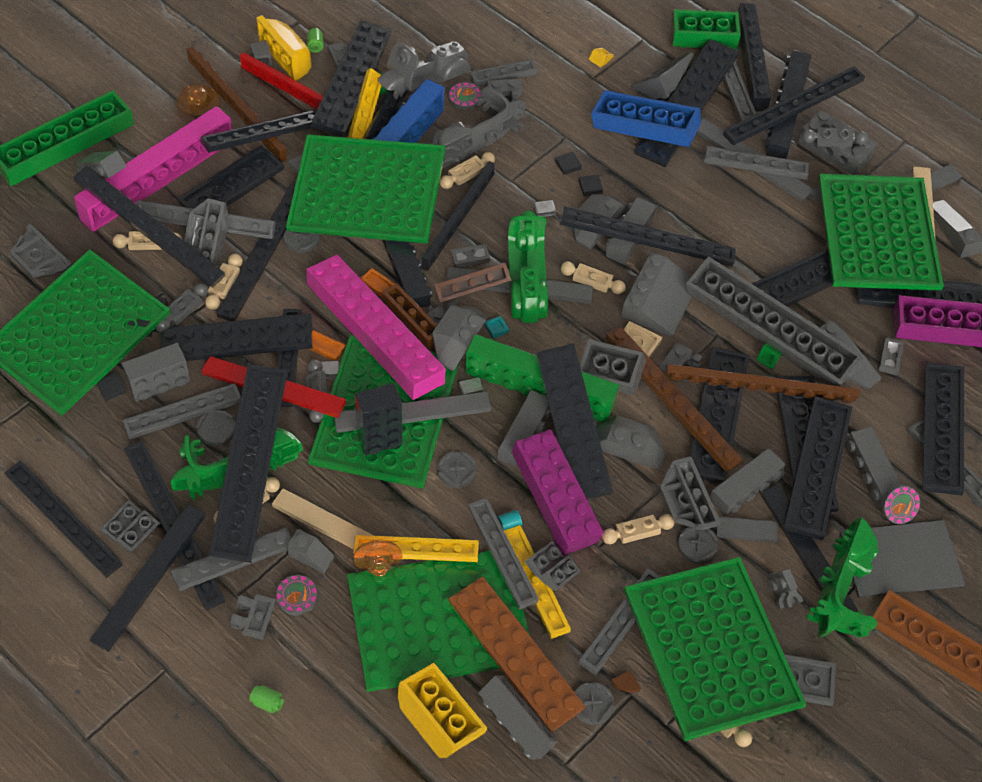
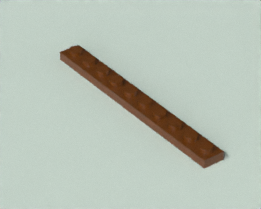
(233, 100)
(769, 384)
(680, 405)

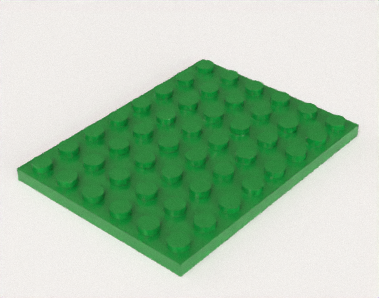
(366, 188)
(879, 232)
(77, 331)
(342, 450)
(410, 624)
(713, 648)

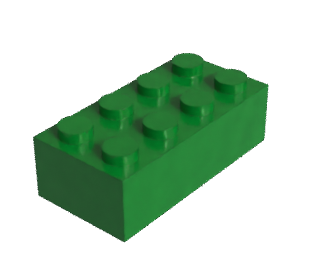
(696, 27)

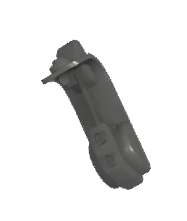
(407, 73)
(463, 141)

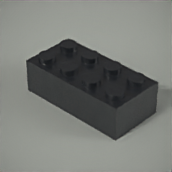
(379, 419)

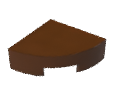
(626, 683)

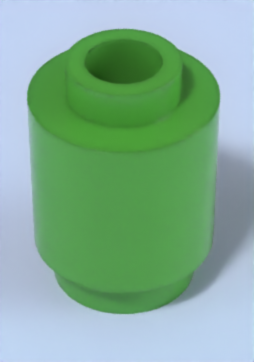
(315, 40)
(266, 699)

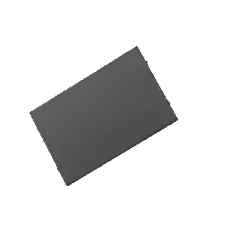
(911, 560)

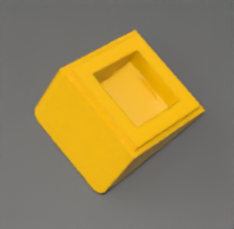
(600, 57)

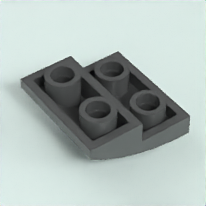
(129, 526)
(552, 567)

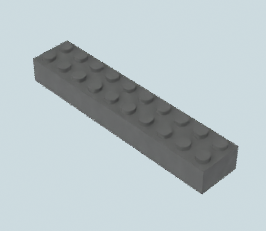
(774, 323)

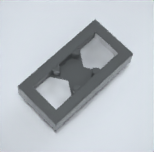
(470, 256)
(891, 356)

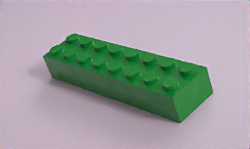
(63, 137)
(522, 373)

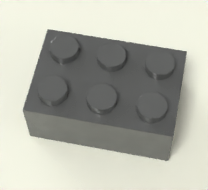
(614, 365)
(156, 372)

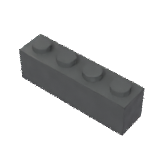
(102, 163)
(639, 212)
(526, 424)
(872, 462)
(747, 482)
(517, 717)

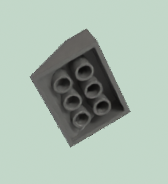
(658, 295)

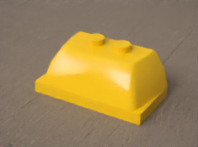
(285, 47)
(438, 711)

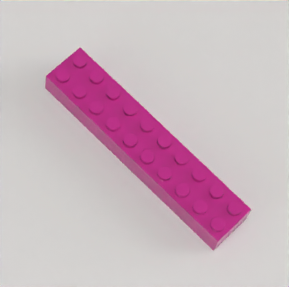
(155, 167)
(376, 327)

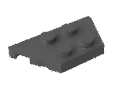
(37, 254)

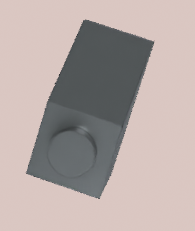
(310, 551)

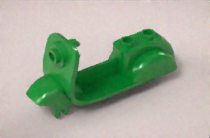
(527, 267)
(211, 476)
(852, 558)

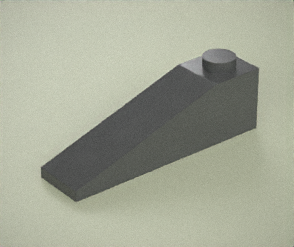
(665, 79)
(961, 234)
(866, 375)

